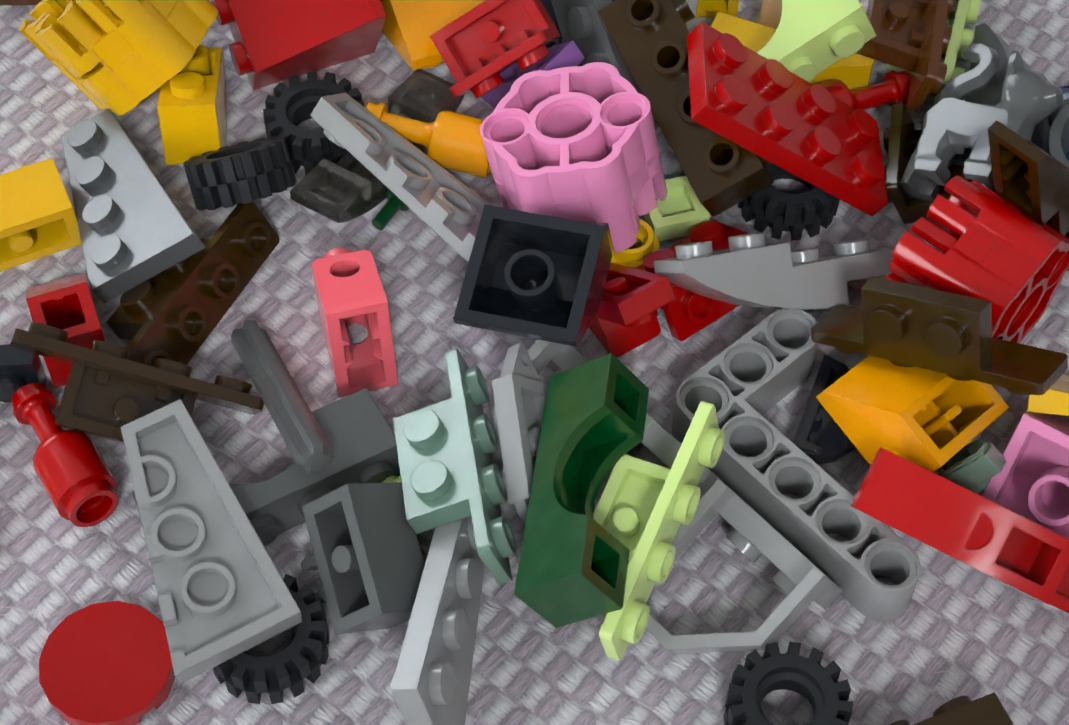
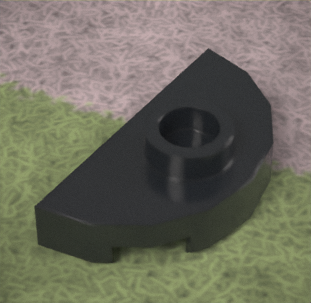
(818, 432)

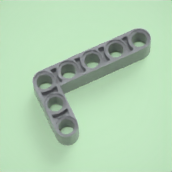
(785, 468)

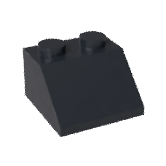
(534, 276)

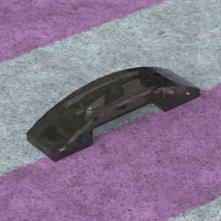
(348, 187)

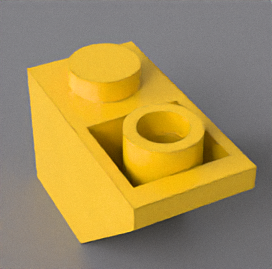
(194, 107)

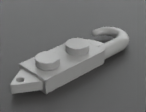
(518, 417)

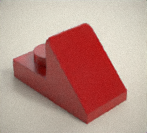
(630, 308)

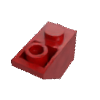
(69, 307)

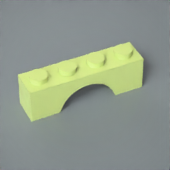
(817, 35)

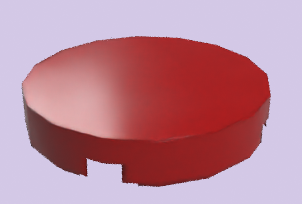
(107, 665)

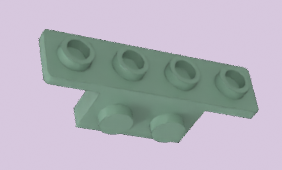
(450, 467)

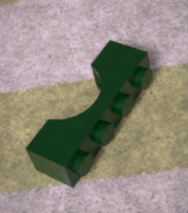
(567, 559)

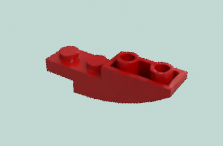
(967, 527)

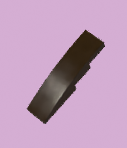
(1029, 178)

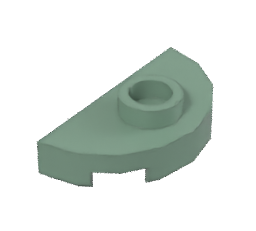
(974, 466)

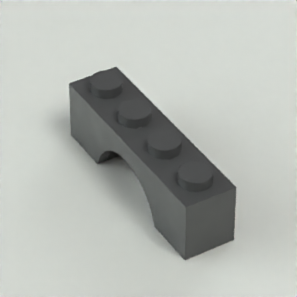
(362, 454)

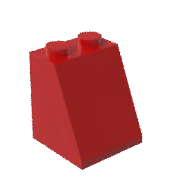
(298, 35)

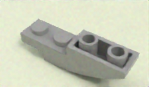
(772, 273)

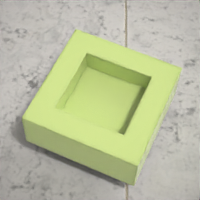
(678, 212)

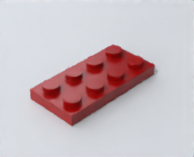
(785, 119)

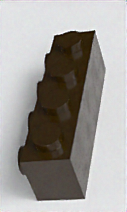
(655, 49)

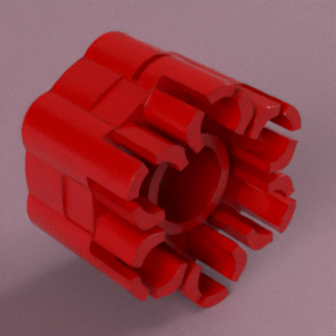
(986, 254)

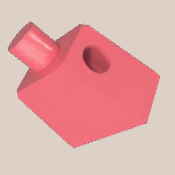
(348, 294)

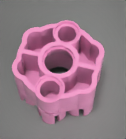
(577, 149)

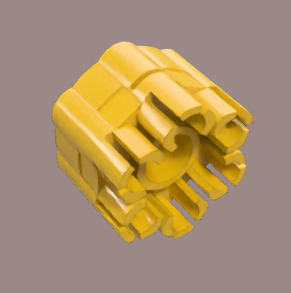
(119, 47)

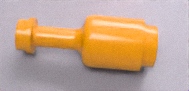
(450, 140)

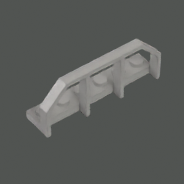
(750, 534)

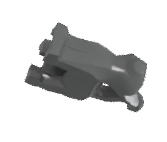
(958, 129)

